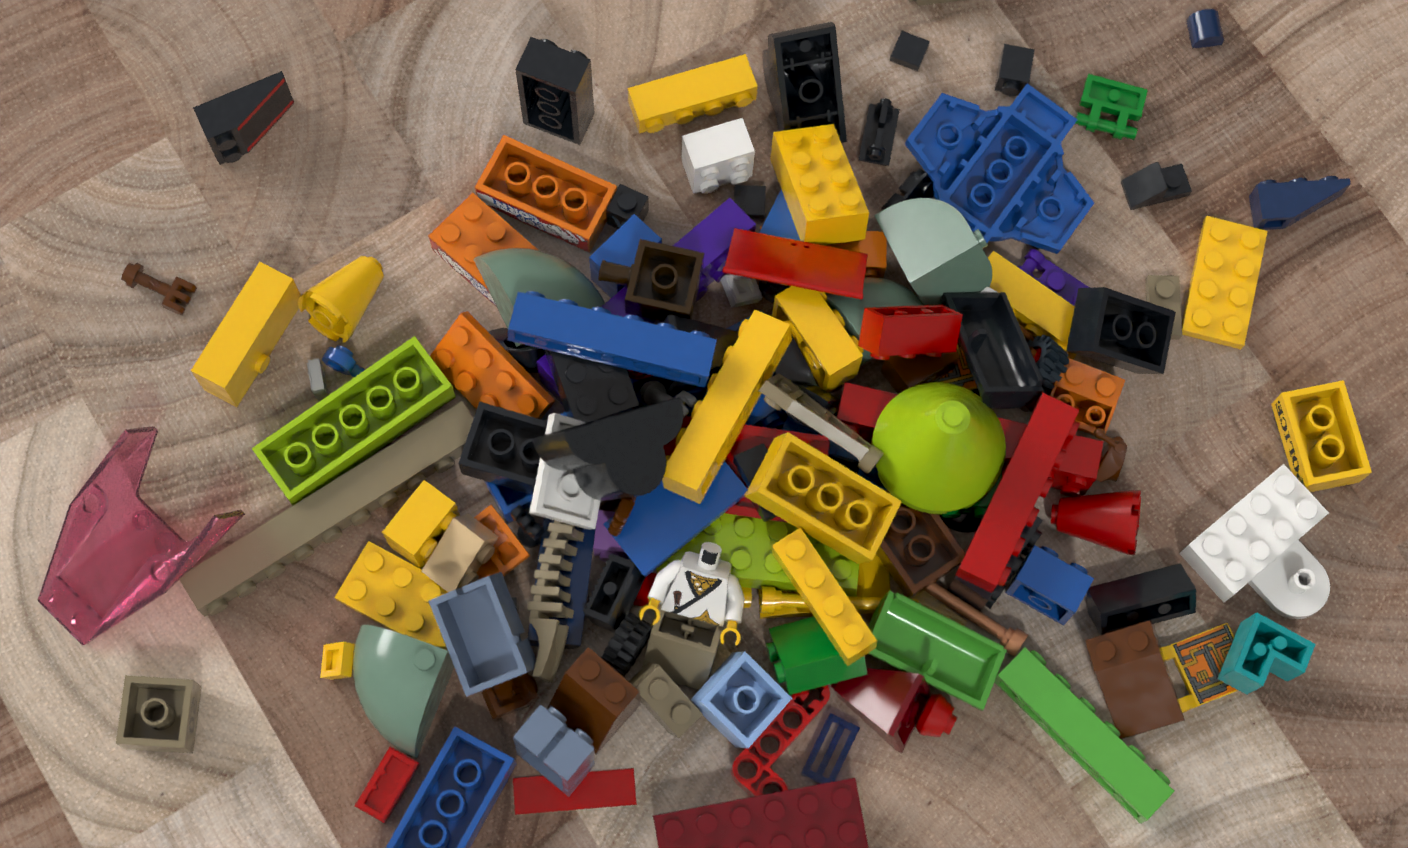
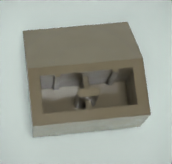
(683, 648)

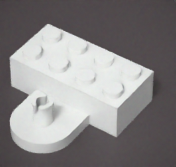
(1261, 547)

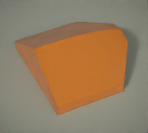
(508, 548)

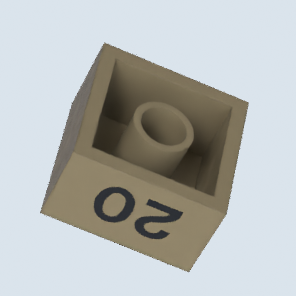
(158, 714)

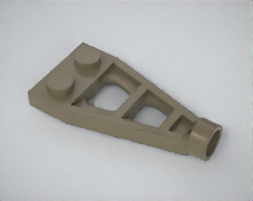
(784, 394)

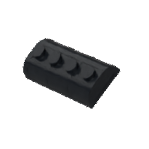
(996, 349)

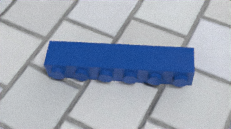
(611, 338)

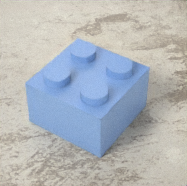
(740, 699)

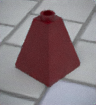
(886, 702)

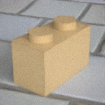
(460, 553)

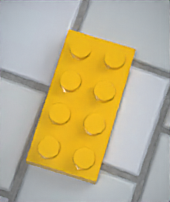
(1223, 282)
(393, 594)

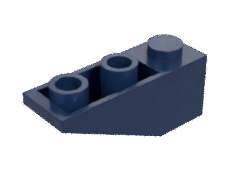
(1285, 203)

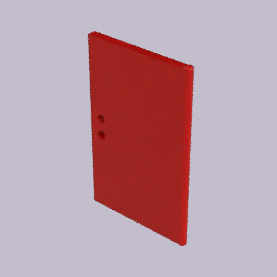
(796, 263)

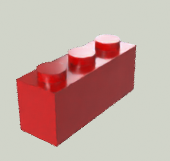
(909, 331)

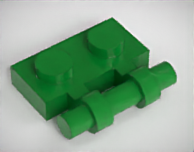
(1111, 98)

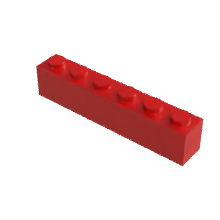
(1017, 494)

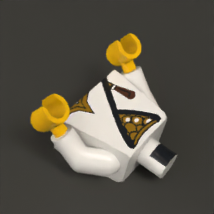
(699, 589)

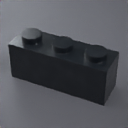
(1141, 598)

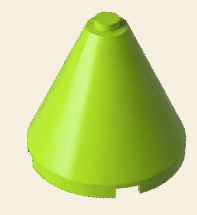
(939, 447)

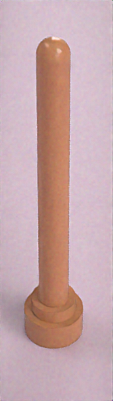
(1010, 638)

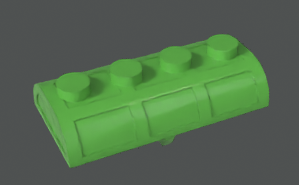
(936, 647)

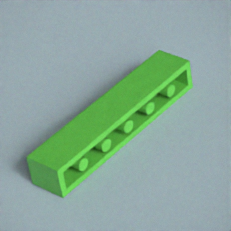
(1084, 735)

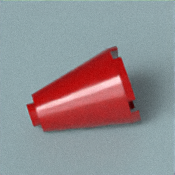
(1101, 519)

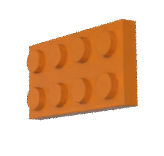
(486, 371)

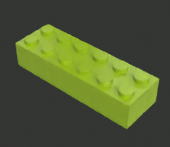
(355, 421)
(748, 548)

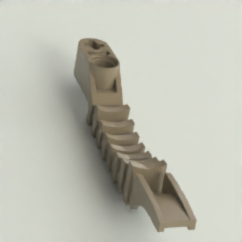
(550, 634)

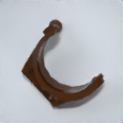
(1111, 456)

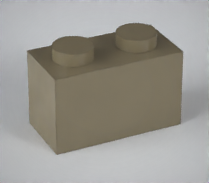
(665, 699)

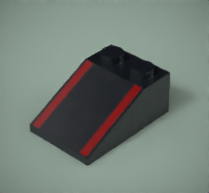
(243, 116)

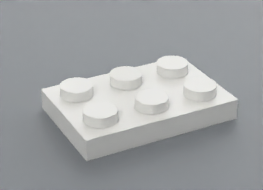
(557, 491)

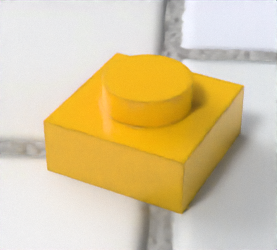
(337, 660)

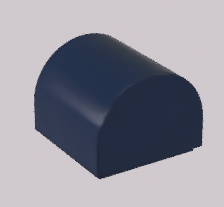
(1205, 29)

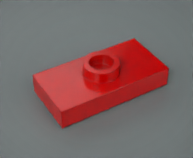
(387, 785)

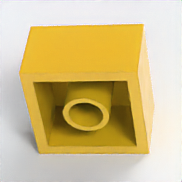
(420, 524)

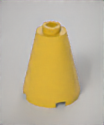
(342, 298)

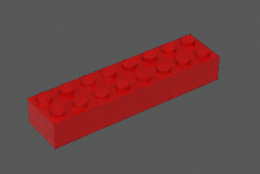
(863, 405)

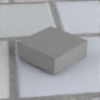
(317, 379)

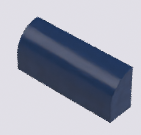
(578, 585)

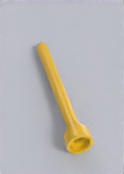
(774, 599)

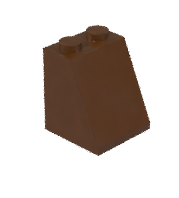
(595, 698)

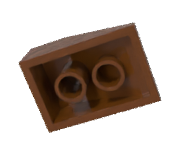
(1135, 679)

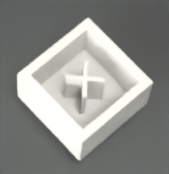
(718, 156)

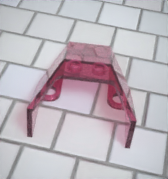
(115, 548)

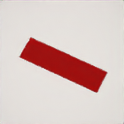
(596, 790)

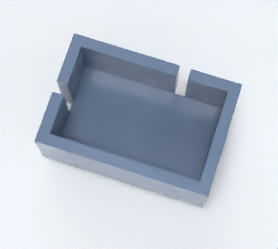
(483, 633)
(554, 749)

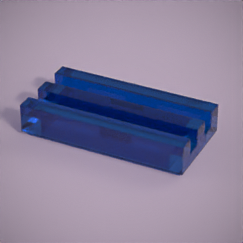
(843, 724)

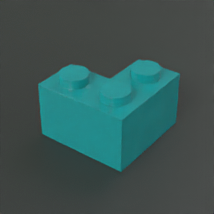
(1263, 648)

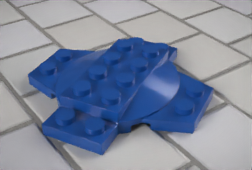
(1003, 167)

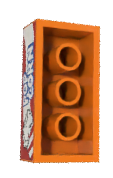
(545, 193)
(470, 233)

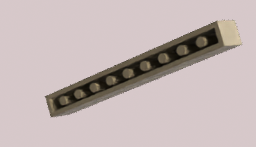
(328, 512)

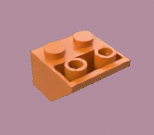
(1089, 391)

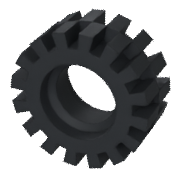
(627, 643)

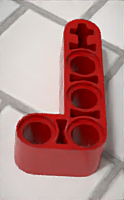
(784, 736)

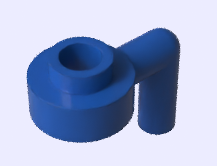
(342, 361)

